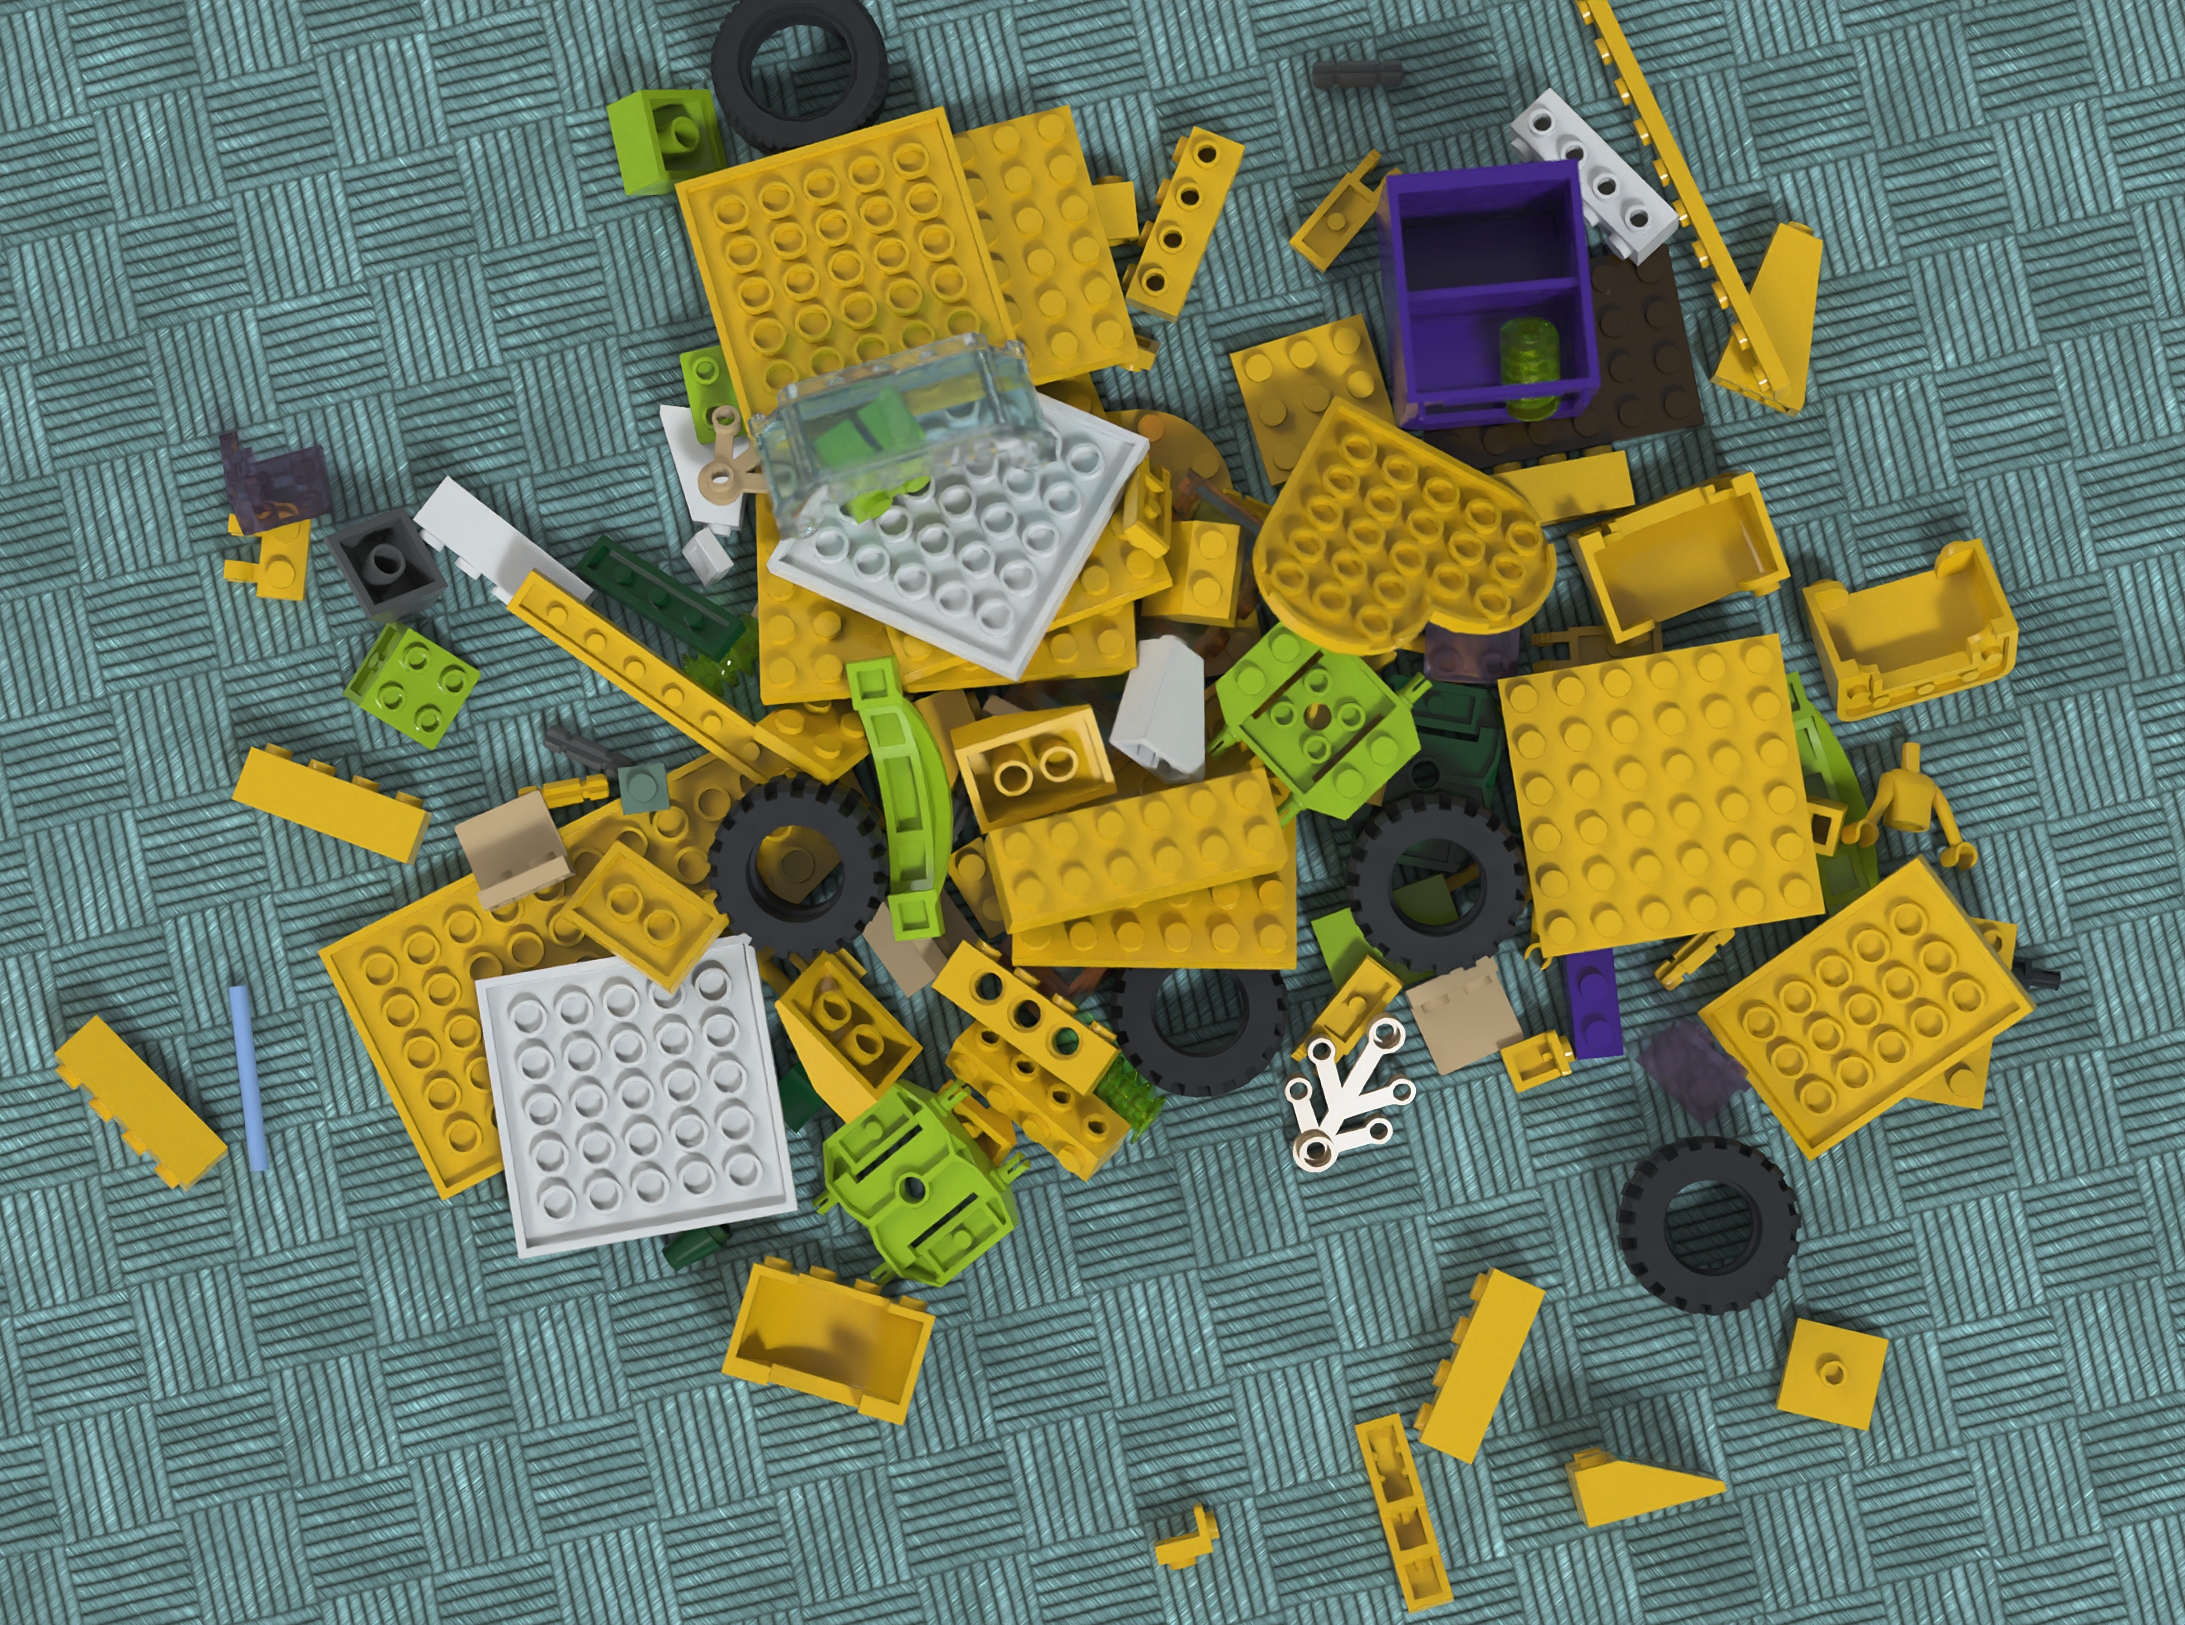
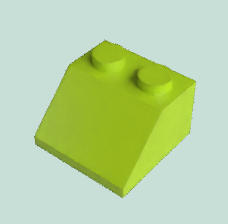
(665, 139)

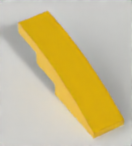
(1404, 1513)

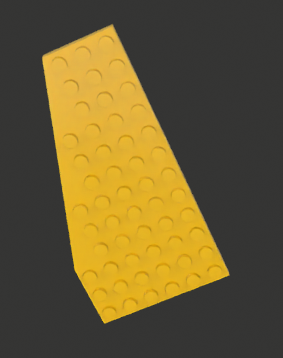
(417, 969)

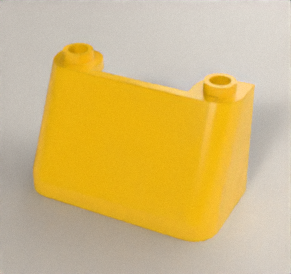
(1679, 554)
(1913, 634)

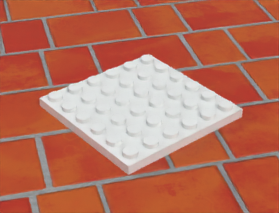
(979, 549)
(634, 1102)

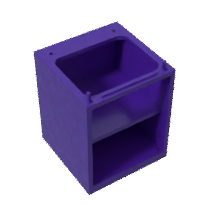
(1462, 261)

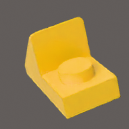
(988, 1127)

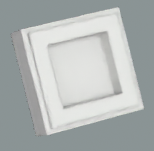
(707, 557)

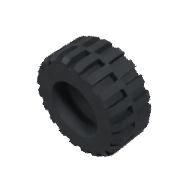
(767, 916)
(1444, 945)
(1207, 1072)
(1771, 1233)

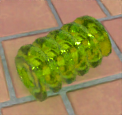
(1530, 356)
(738, 658)
(1127, 1100)

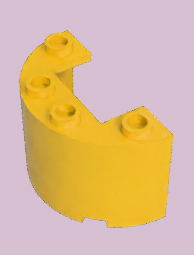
(830, 1338)

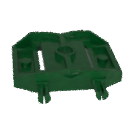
(1461, 764)

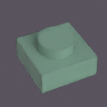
(644, 789)

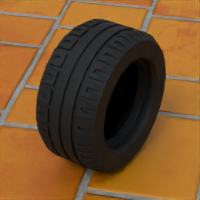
(756, 21)

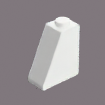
(689, 460)
(1164, 711)

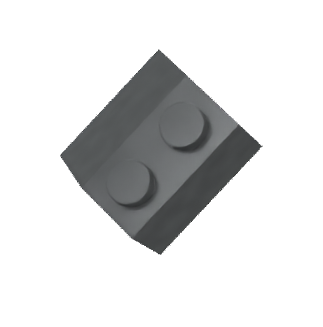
(387, 566)

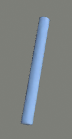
(248, 1078)

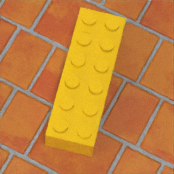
(1135, 850)

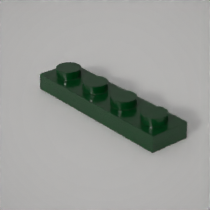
(660, 599)

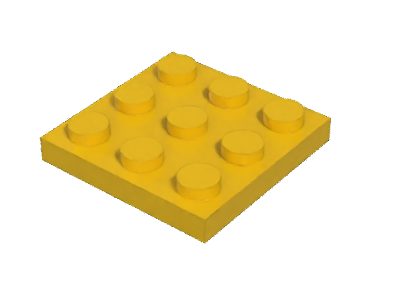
(1294, 381)

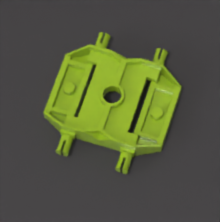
(1294, 749)
(947, 1165)

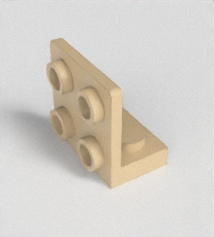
(514, 851)
(1463, 1015)

